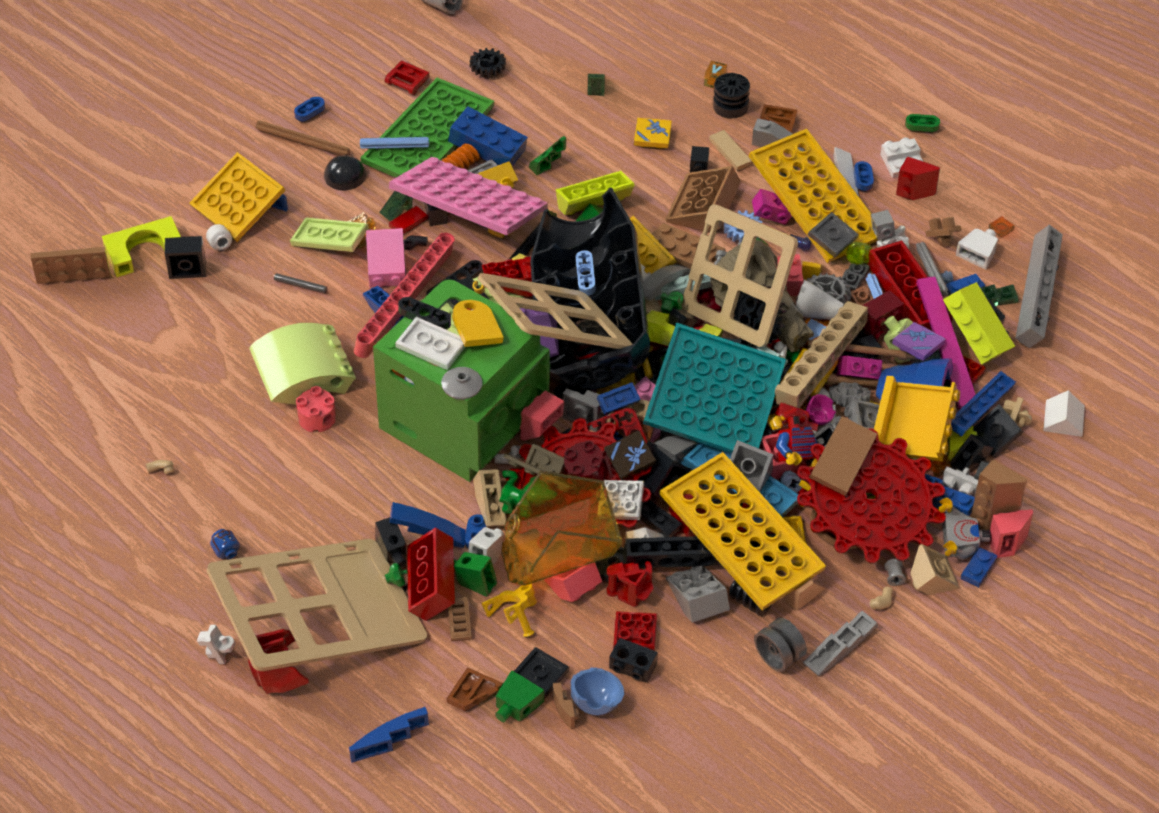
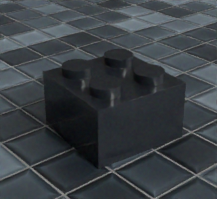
(185, 257)

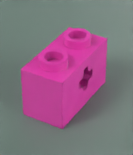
(770, 207)
(859, 367)

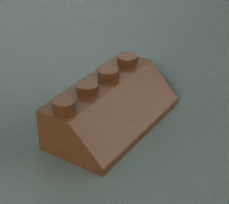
(997, 492)

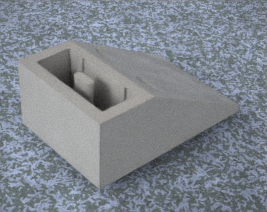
(698, 593)

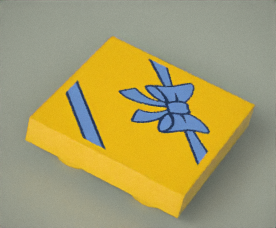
(652, 133)

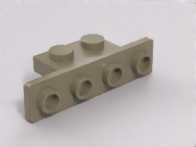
(538, 460)

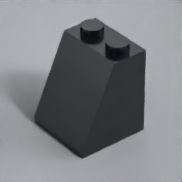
(666, 471)

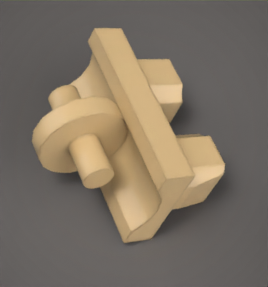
(1017, 415)

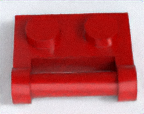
(408, 73)

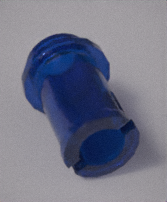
(803, 243)

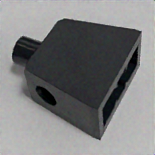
(390, 541)

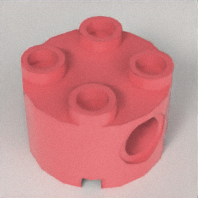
(316, 409)

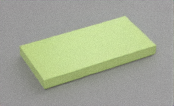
(329, 234)

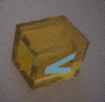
(713, 71)

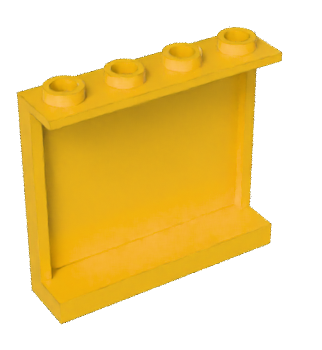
(917, 415)

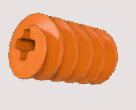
(463, 156)

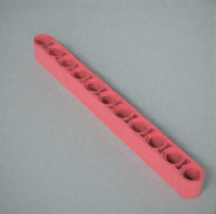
(411, 287)

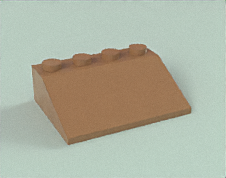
(700, 192)

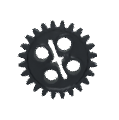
(746, 309)

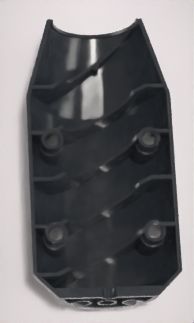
(618, 290)

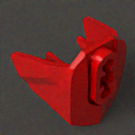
(278, 679)

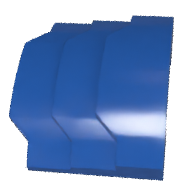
(926, 373)

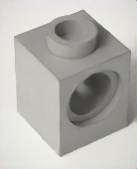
(883, 225)

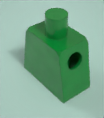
(475, 573)
(517, 698)

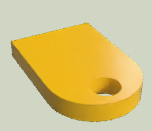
(476, 325)

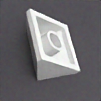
(1064, 415)

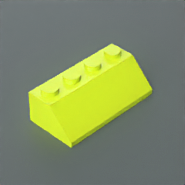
(579, 195)
(979, 323)

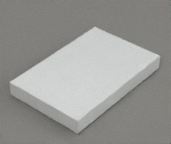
(431, 343)

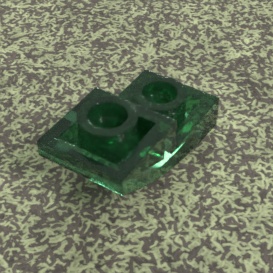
(1002, 295)

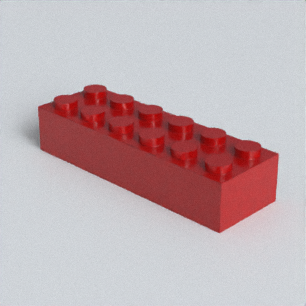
(899, 272)

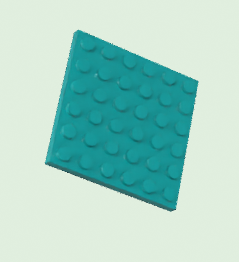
(714, 390)

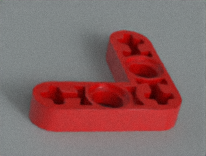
(627, 426)

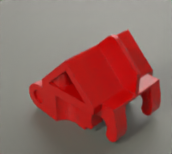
(634, 583)

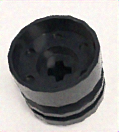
(731, 95)

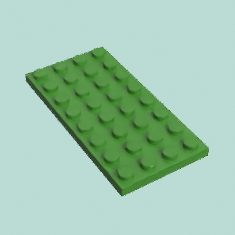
(428, 117)

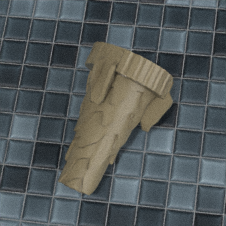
(762, 270)

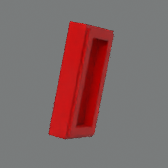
(409, 219)

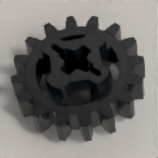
(487, 62)

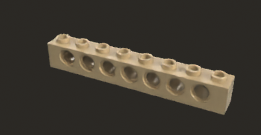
(822, 355)

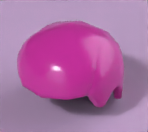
(820, 409)

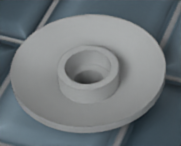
(461, 383)

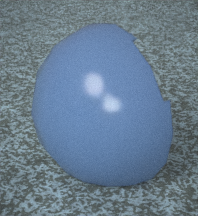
(596, 691)

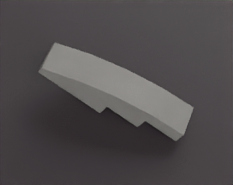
(840, 644)

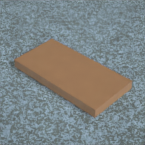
(843, 455)

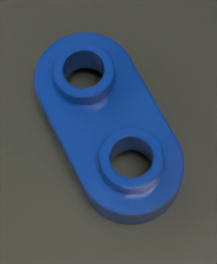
(309, 108)
(863, 176)
(473, 528)

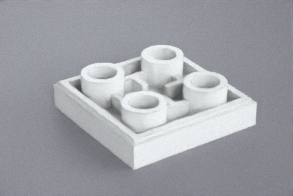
(625, 498)

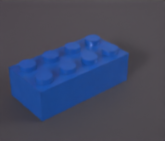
(488, 137)

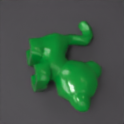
(510, 494)

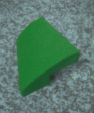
(543, 161)

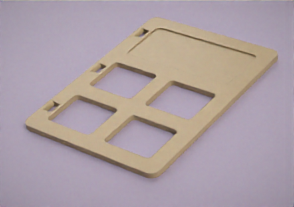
(355, 587)

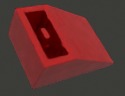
(514, 269)

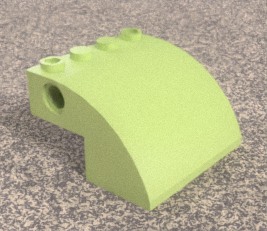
(300, 358)

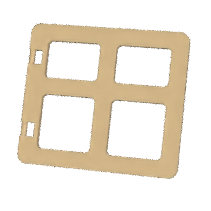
(737, 278)
(559, 312)

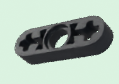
(412, 308)

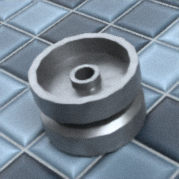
(780, 644)

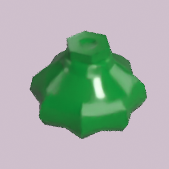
(396, 575)

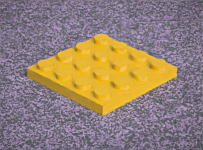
(237, 196)

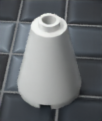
(816, 303)

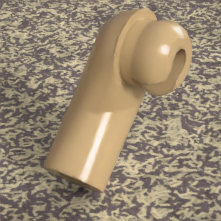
(160, 464)
(883, 601)

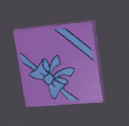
(918, 341)

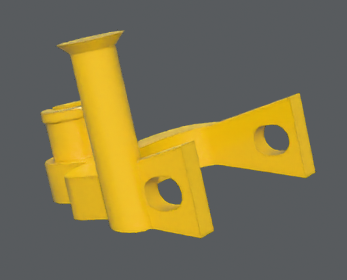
(523, 596)

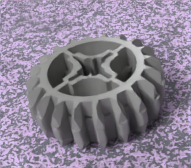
(833, 286)

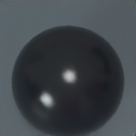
(344, 173)

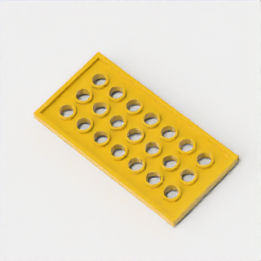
(818, 185)
(740, 541)

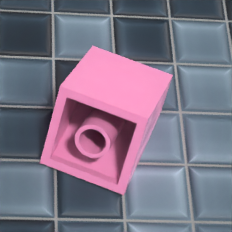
(385, 257)

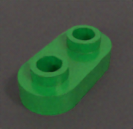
(922, 122)

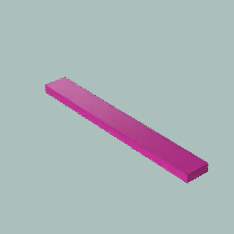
(942, 326)

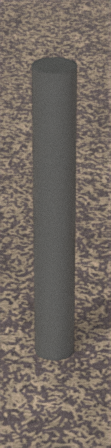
(300, 283)

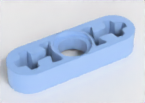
(585, 267)

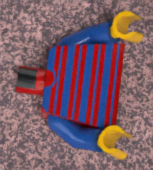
(795, 443)

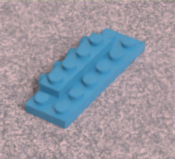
(776, 493)

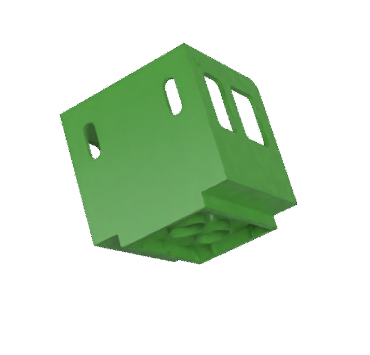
(460, 431)

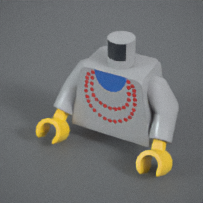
(960, 532)

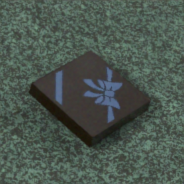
(630, 455)

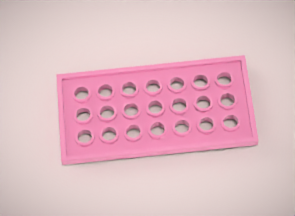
(468, 195)

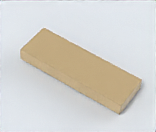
(730, 150)

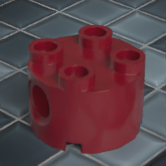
(585, 461)

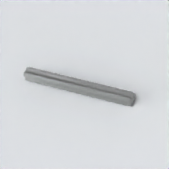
(931, 267)

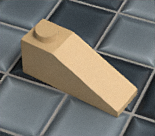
(488, 493)

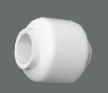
(219, 237)

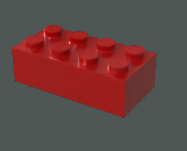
(430, 574)

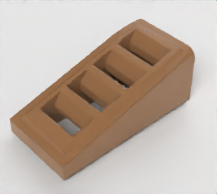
(460, 607)

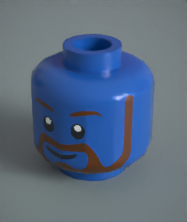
(224, 544)

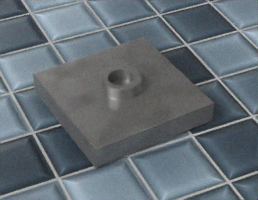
(833, 234)

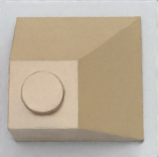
(932, 572)

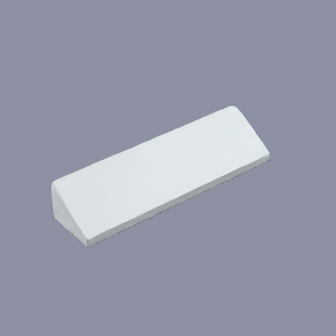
(844, 164)

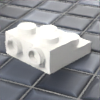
(896, 152)

